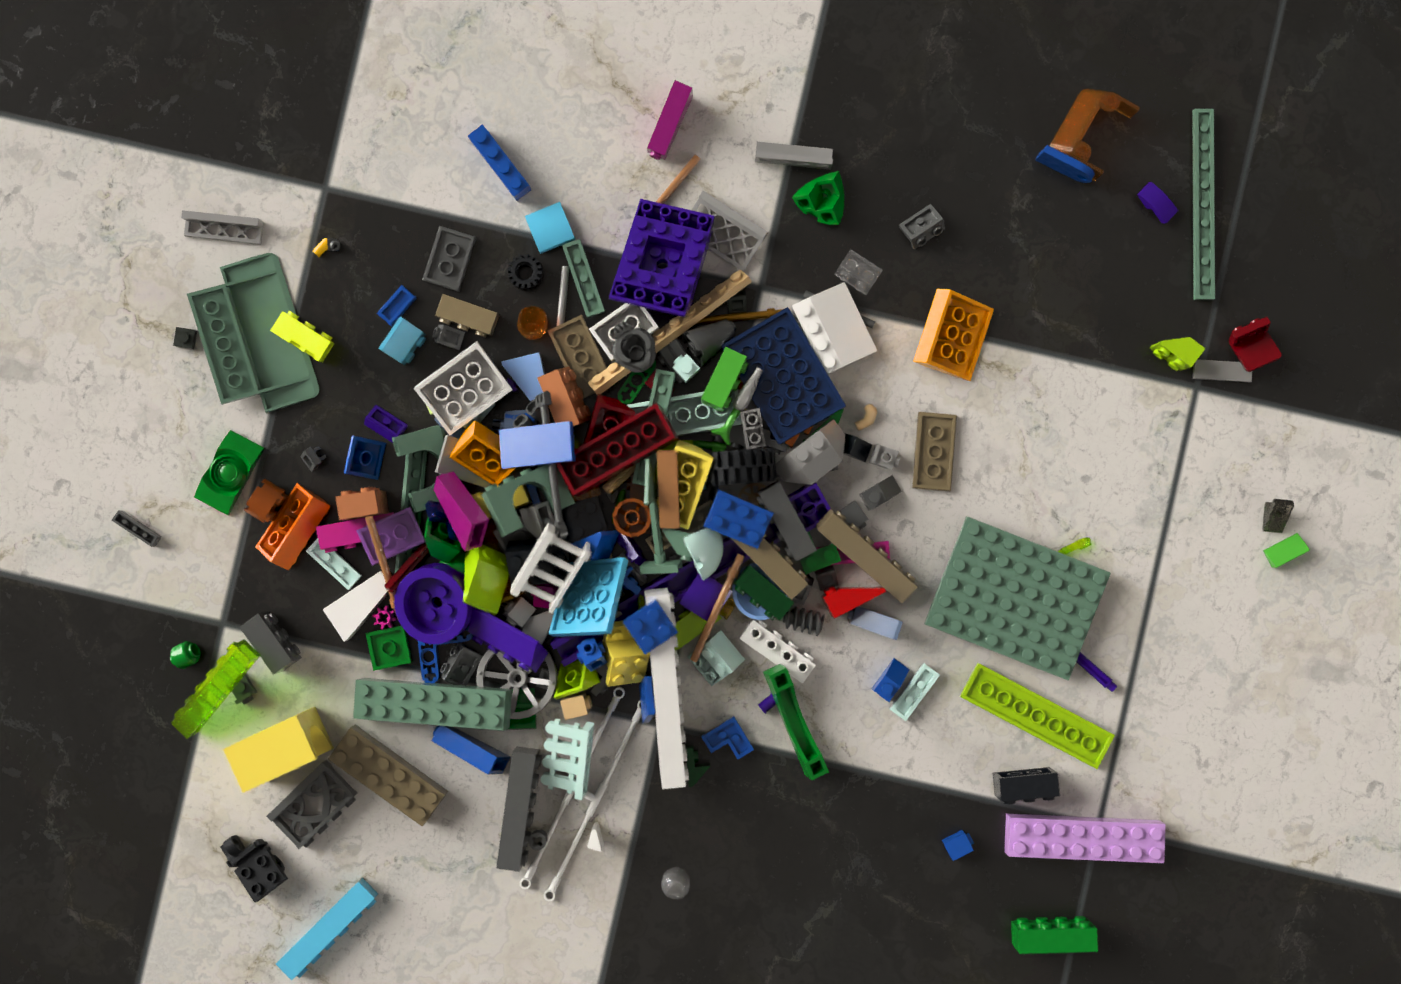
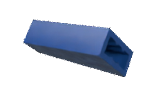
(471, 750)

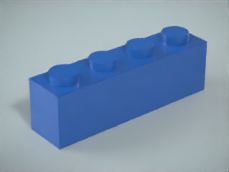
(499, 162)

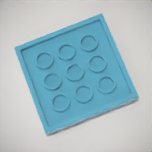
(591, 599)

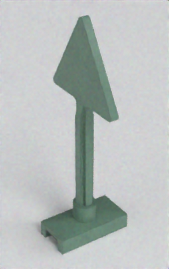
(660, 564)

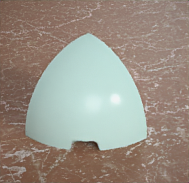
(706, 550)

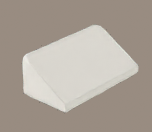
(596, 841)

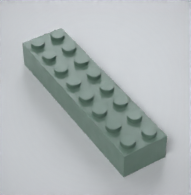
(432, 704)

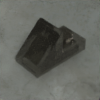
(1276, 515)

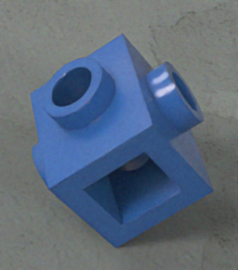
(591, 653)

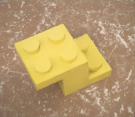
(625, 658)

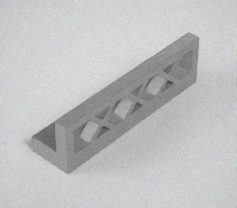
(794, 155)
(228, 221)

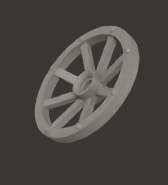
(512, 682)

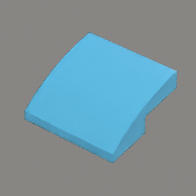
(550, 227)

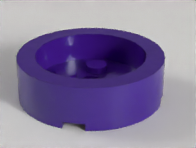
(420, 614)

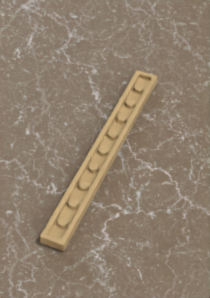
(677, 326)

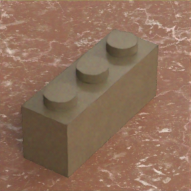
(466, 316)

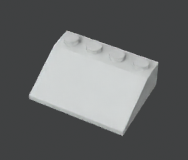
(834, 328)
(463, 388)

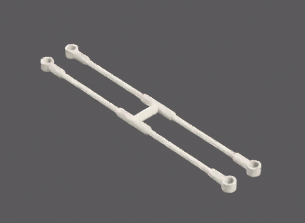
(594, 798)

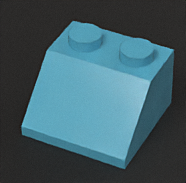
(402, 341)

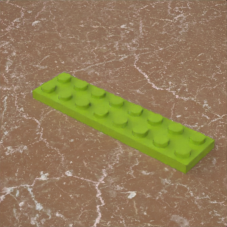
(1037, 715)

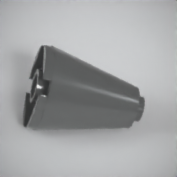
(708, 340)

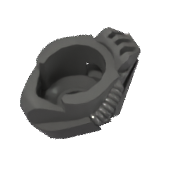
(633, 347)

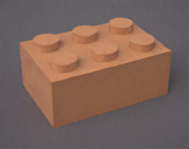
(565, 396)
(361, 503)

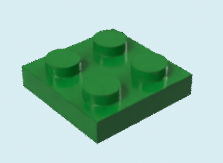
(388, 648)

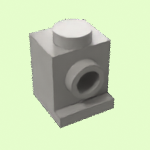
(877, 457)

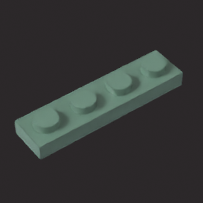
(583, 278)

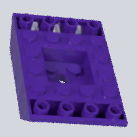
(663, 236)

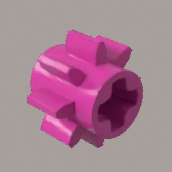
(379, 615)

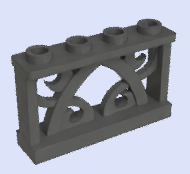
(286, 806)

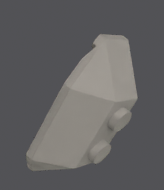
(814, 456)

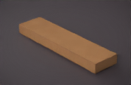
(668, 488)

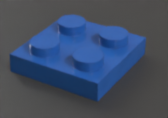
(650, 626)

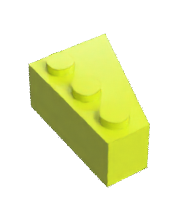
(303, 336)

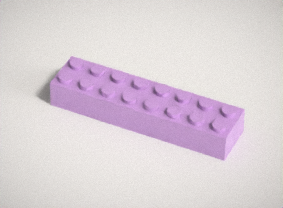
(1085, 838)

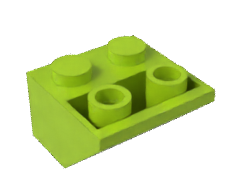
(1179, 352)

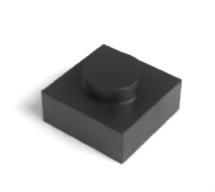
(185, 338)

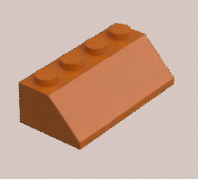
(292, 527)

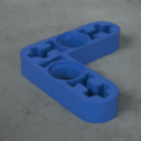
(436, 669)

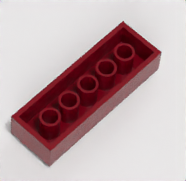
(618, 450)

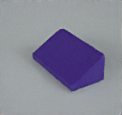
(384, 423)

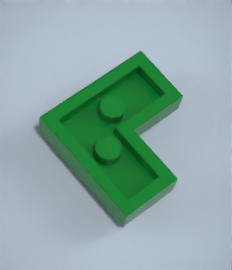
(820, 558)

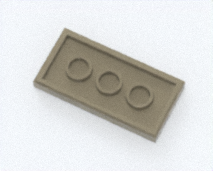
(578, 351)
(934, 451)

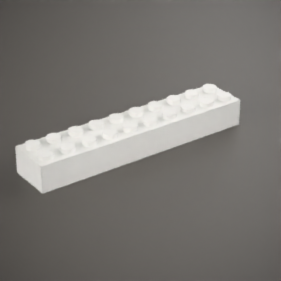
(667, 701)

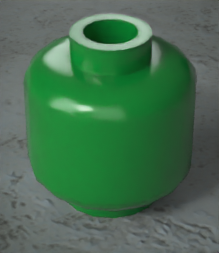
(185, 654)

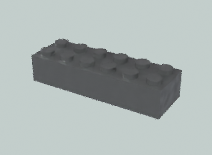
(517, 809)

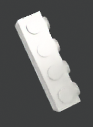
(777, 651)

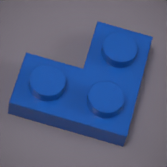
(730, 733)

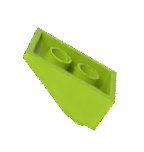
(485, 578)

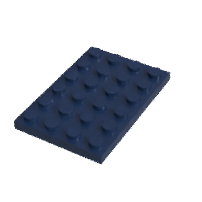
(793, 385)

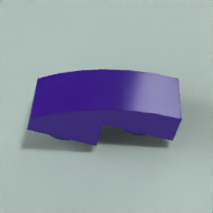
(1157, 200)

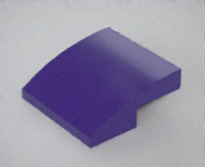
(702, 596)

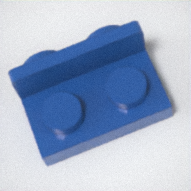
(630, 585)

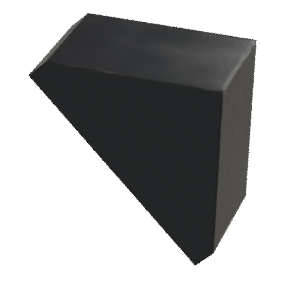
(856, 447)

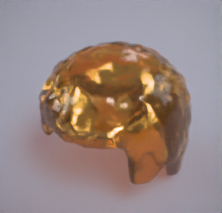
(532, 322)

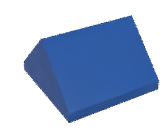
(364, 457)
(600, 544)

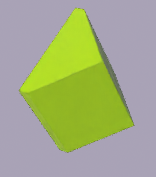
(574, 679)

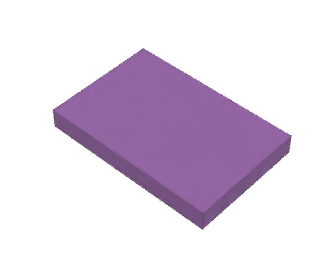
(397, 534)

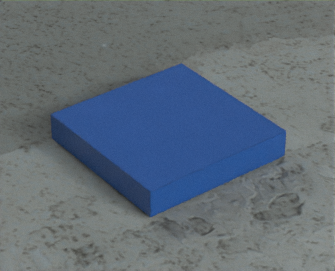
(647, 699)

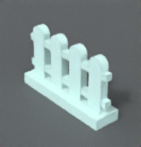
(581, 751)

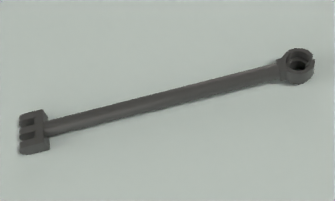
(542, 401)

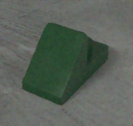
(695, 771)

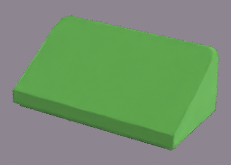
(1285, 550)

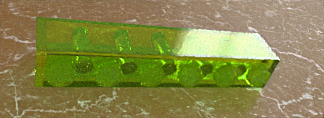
(215, 688)

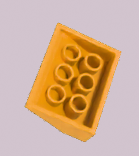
(953, 334)

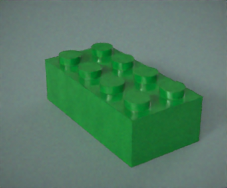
(1054, 936)

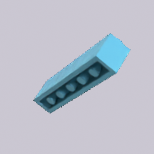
(327, 928)

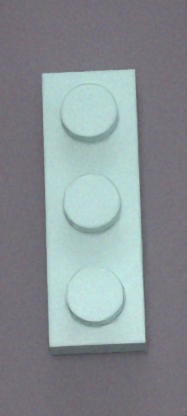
(335, 565)
(914, 692)

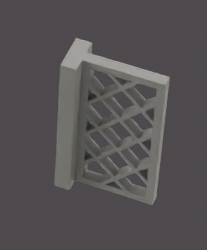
(737, 220)

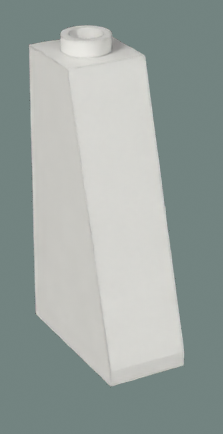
(356, 606)

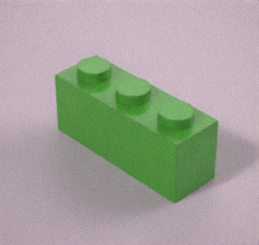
(724, 380)

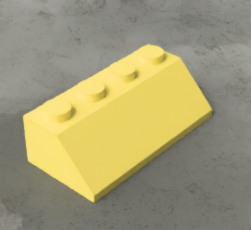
(692, 474)

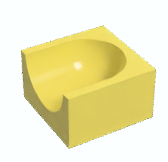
(278, 749)

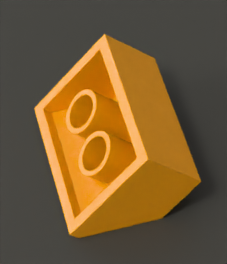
(480, 453)

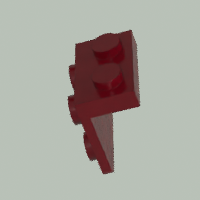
(1254, 344)

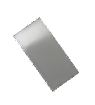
(752, 428)

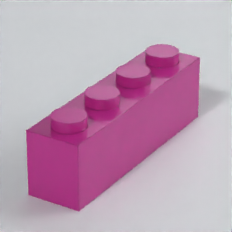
(342, 533)

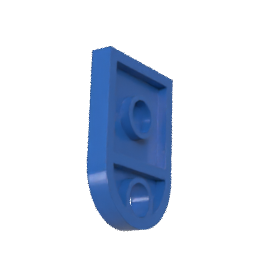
(1065, 165)

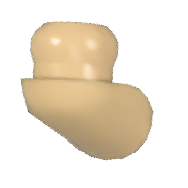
(868, 419)

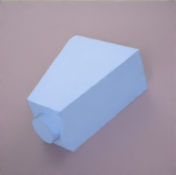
(525, 373)

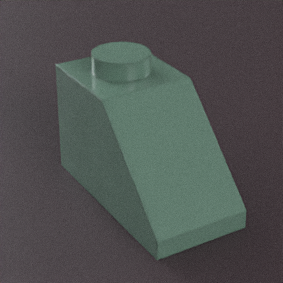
(676, 539)

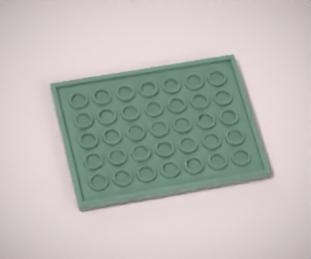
(1017, 598)

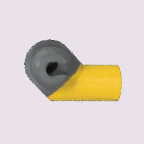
(329, 244)

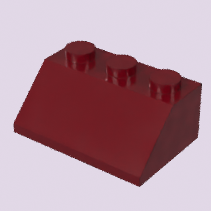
(606, 415)

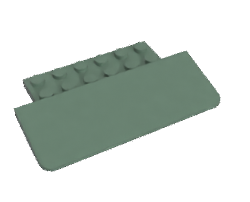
(238, 341)

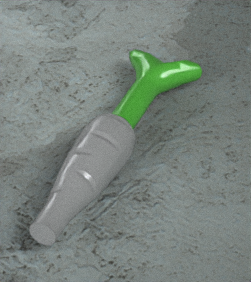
(740, 404)

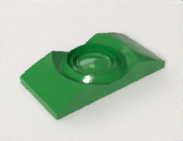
(228, 472)

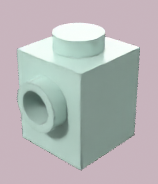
(685, 367)

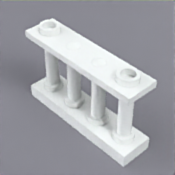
(539, 553)

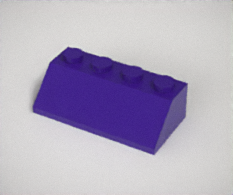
(506, 640)

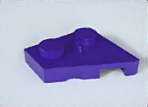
(634, 552)

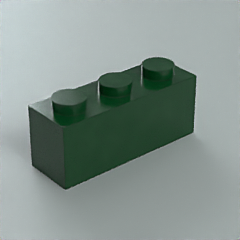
(762, 593)

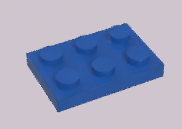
(738, 519)

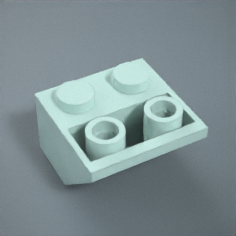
(717, 658)

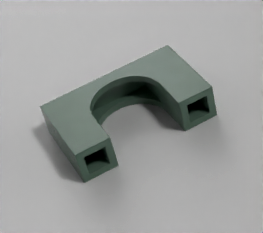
(428, 440)
(500, 498)

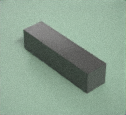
(136, 528)

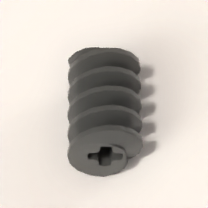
(804, 620)

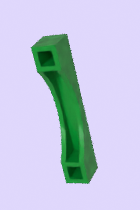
(800, 736)

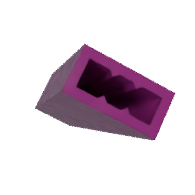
(670, 120)
(461, 510)

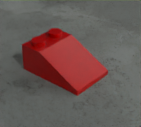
(844, 599)

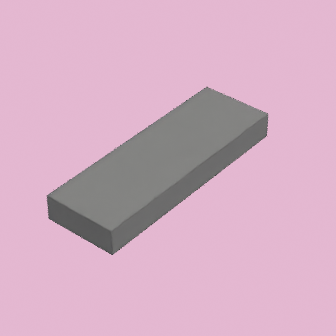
(1220, 371)

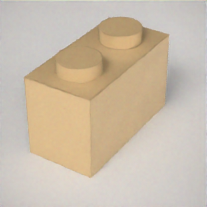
(576, 705)

